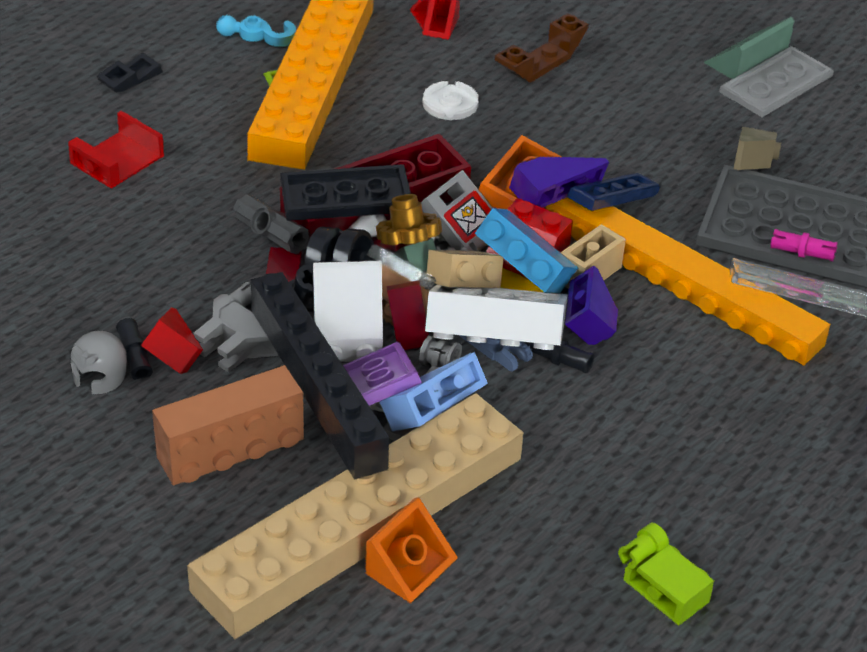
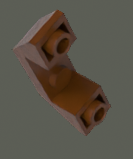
(563, 40)

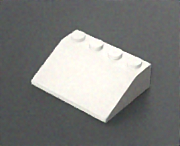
(497, 314)

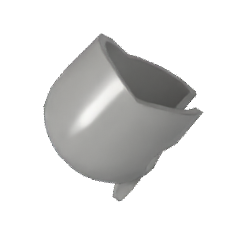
(101, 353)

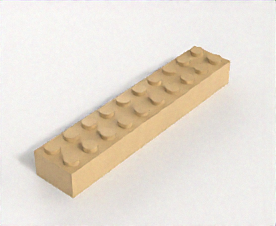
(329, 526)

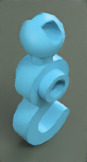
(256, 29)

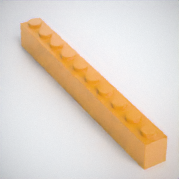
(704, 283)

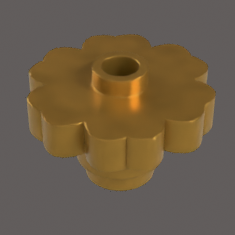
(408, 222)

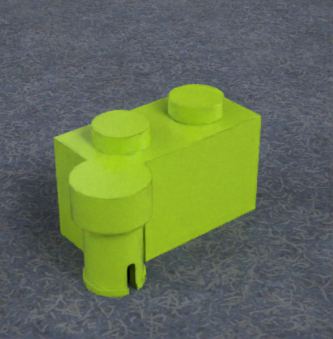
(665, 574)

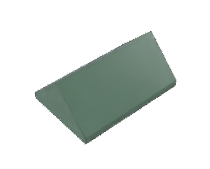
(753, 49)

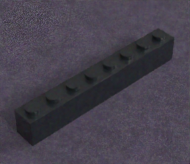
(320, 376)

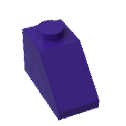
(591, 308)

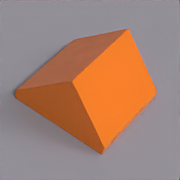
(408, 552)

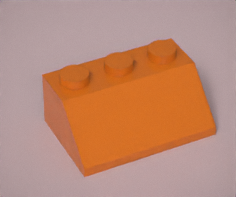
(496, 184)

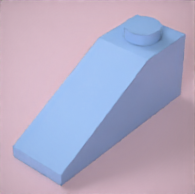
(435, 394)

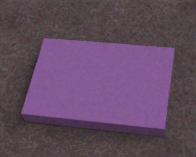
(383, 373)

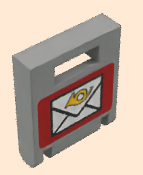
(462, 215)

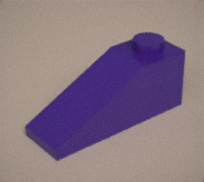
(550, 178)

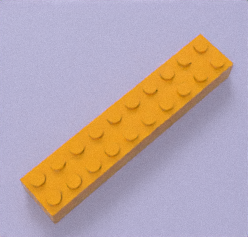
(307, 82)

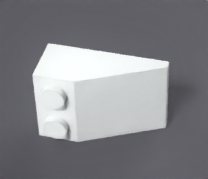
(349, 306)

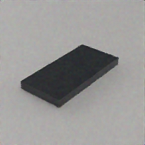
(342, 191)

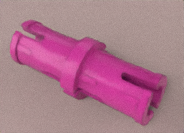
(804, 245)

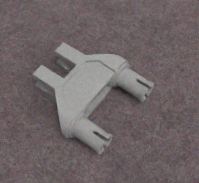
(234, 330)

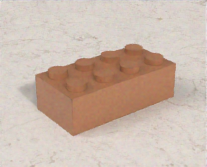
(228, 425)

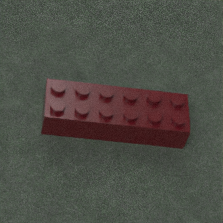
(427, 166)

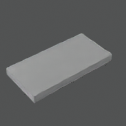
(776, 81)

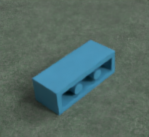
(526, 250)

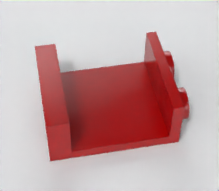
(119, 155)

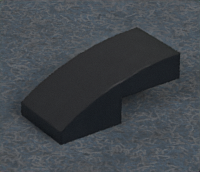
(122, 77)

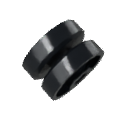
(335, 245)

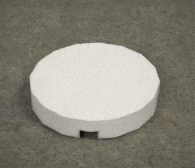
(450, 101)

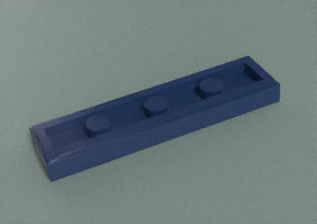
(613, 191)

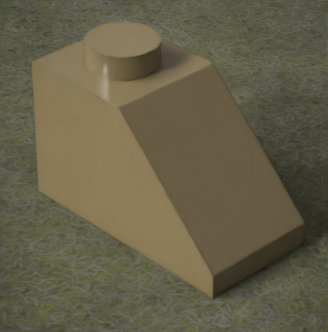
(756, 149)

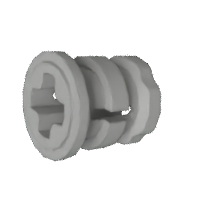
(438, 352)

